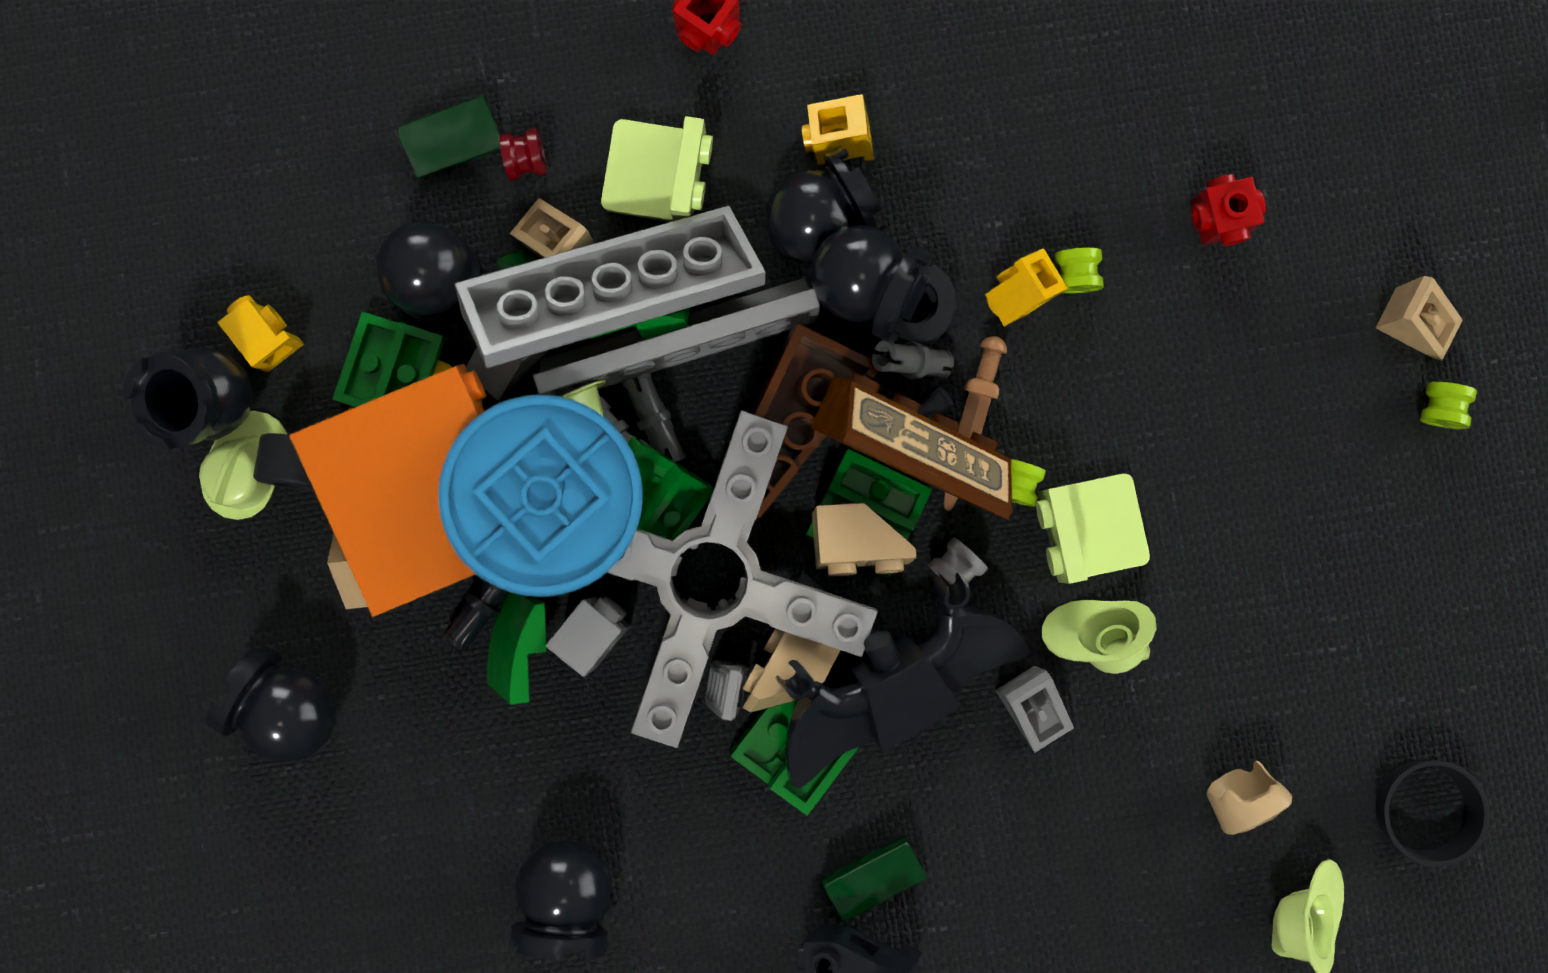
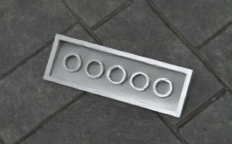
(608, 285)
(707, 333)

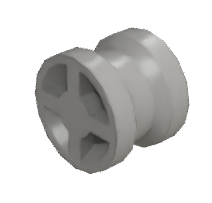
(958, 560)

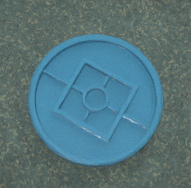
(540, 495)

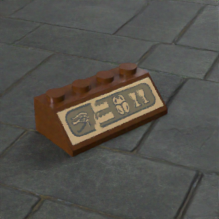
(915, 444)

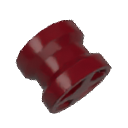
(522, 154)

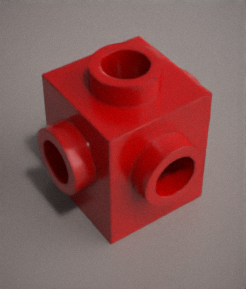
(697, 33)
(1228, 210)

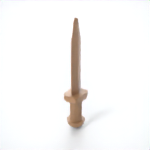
(980, 393)

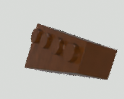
(796, 393)

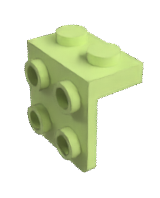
(656, 169)
(1092, 528)

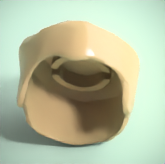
(1247, 799)

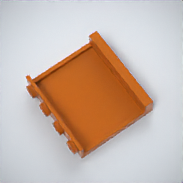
(381, 484)

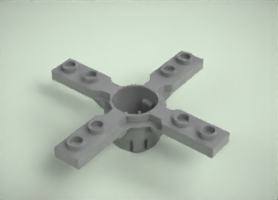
(759, 596)

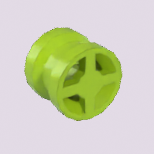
(1080, 269)
(1448, 405)
(1025, 482)

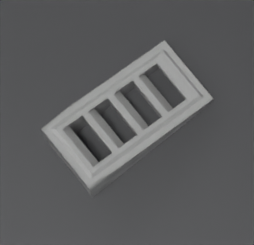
(724, 688)

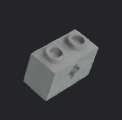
(589, 634)

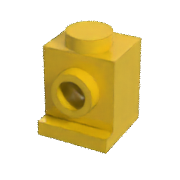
(838, 124)
(1025, 287)
(259, 333)

